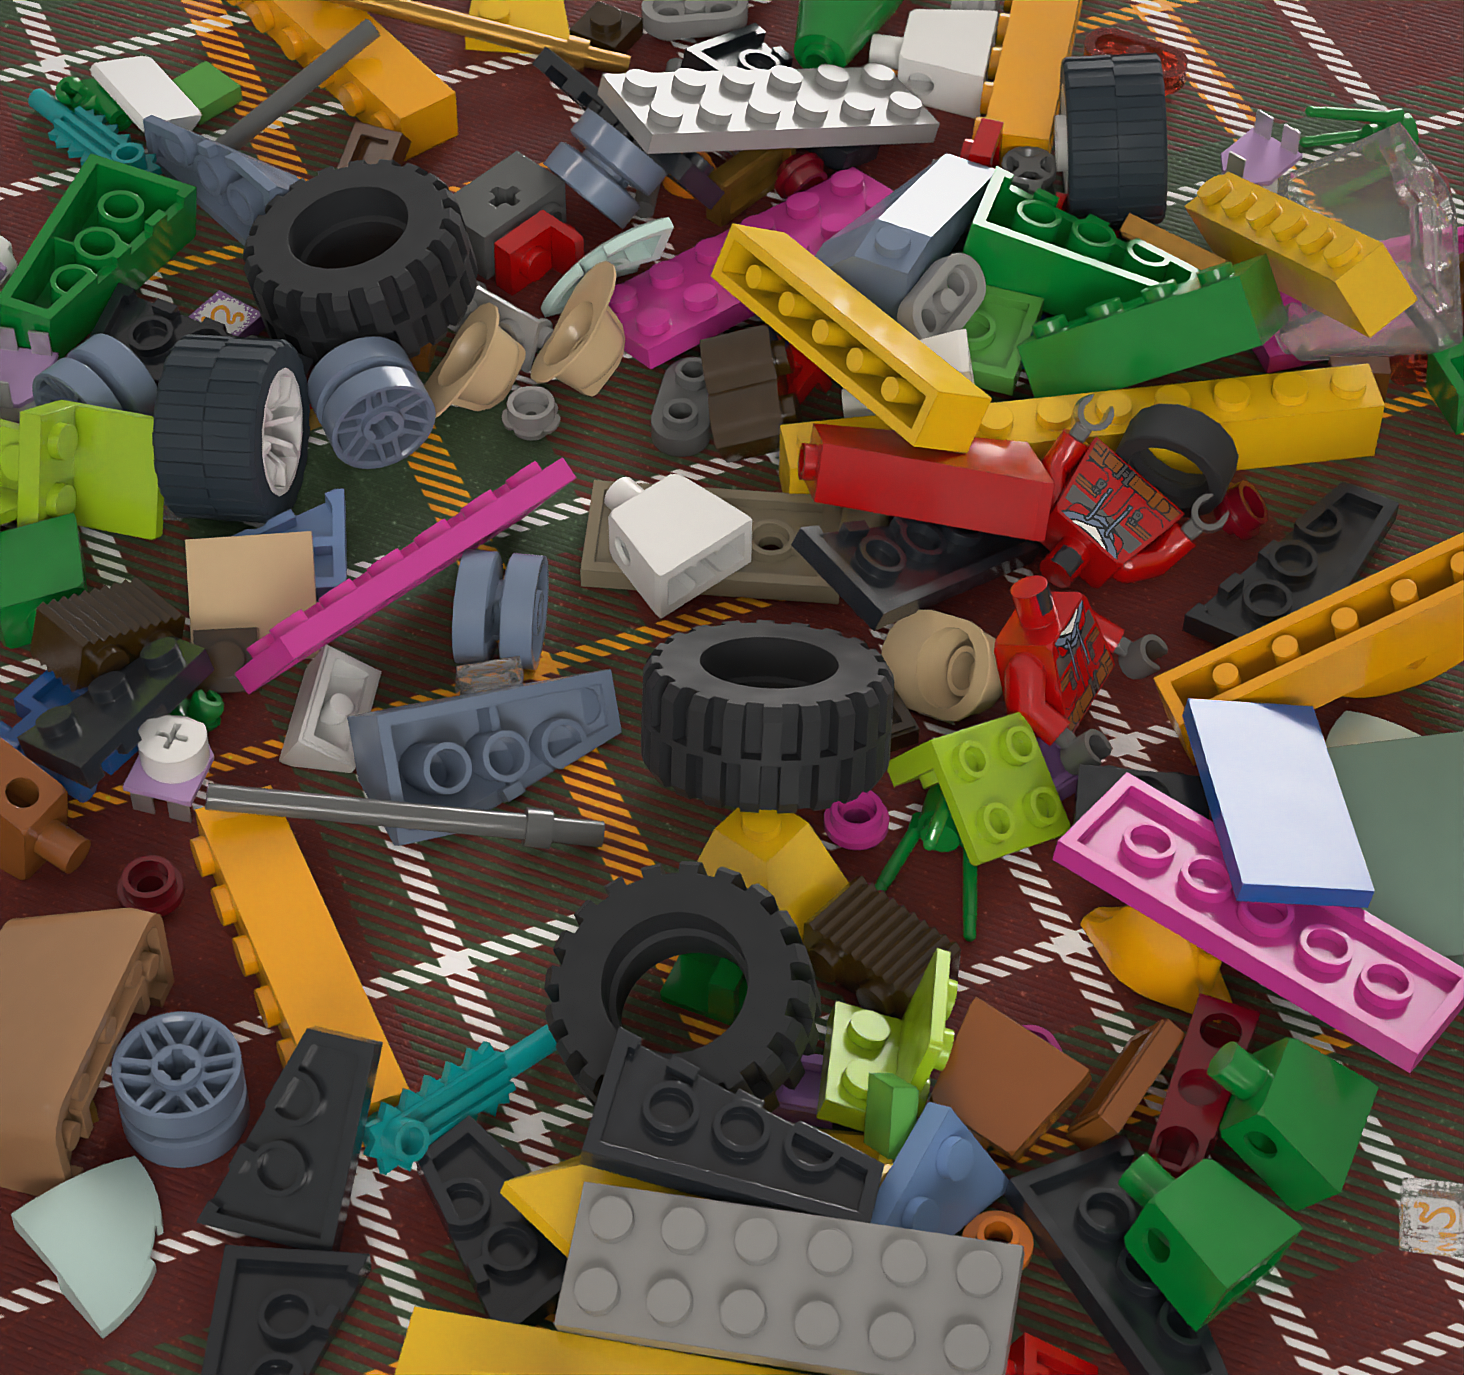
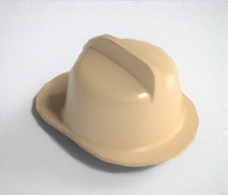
(586, 338)
(478, 364)
(942, 665)

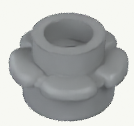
(531, 413)

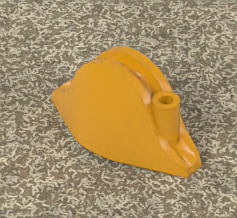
(1154, 958)

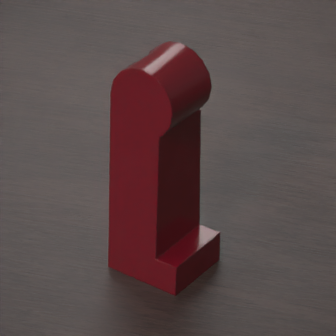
(1194, 1100)

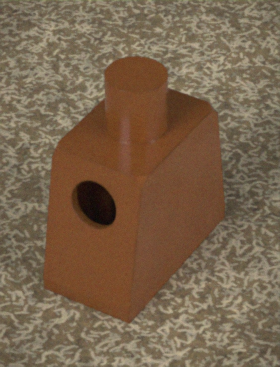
(34, 819)
(1007, 1081)

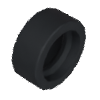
(1188, 434)

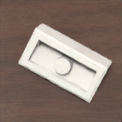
(145, 90)
(319, 727)

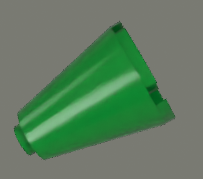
(837, 29)

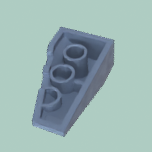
(228, 182)
(907, 231)
(481, 743)

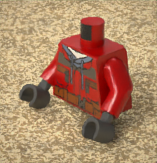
(1108, 516)
(1056, 661)

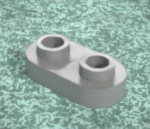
(693, 18)
(934, 307)

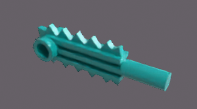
(88, 134)
(482, 1082)

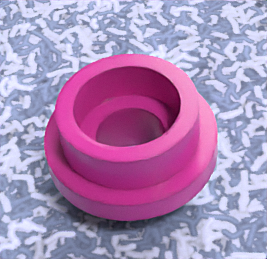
(857, 836)

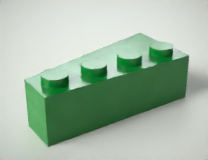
(104, 231)
(1066, 260)
(1157, 333)

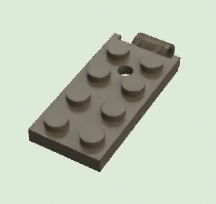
(769, 575)

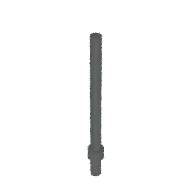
(533, 827)

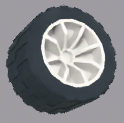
(1113, 137)
(231, 428)

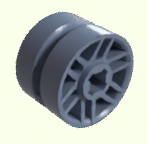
(605, 168)
(100, 375)
(371, 402)
(500, 607)
(181, 1089)

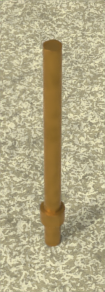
(573, 51)

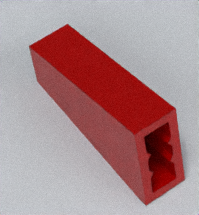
(989, 489)

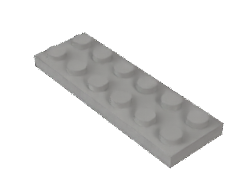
(766, 108)
(786, 1287)

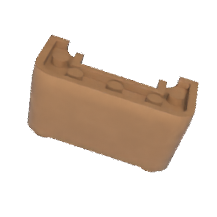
(62, 1013)

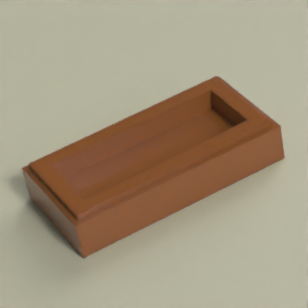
(1125, 1084)

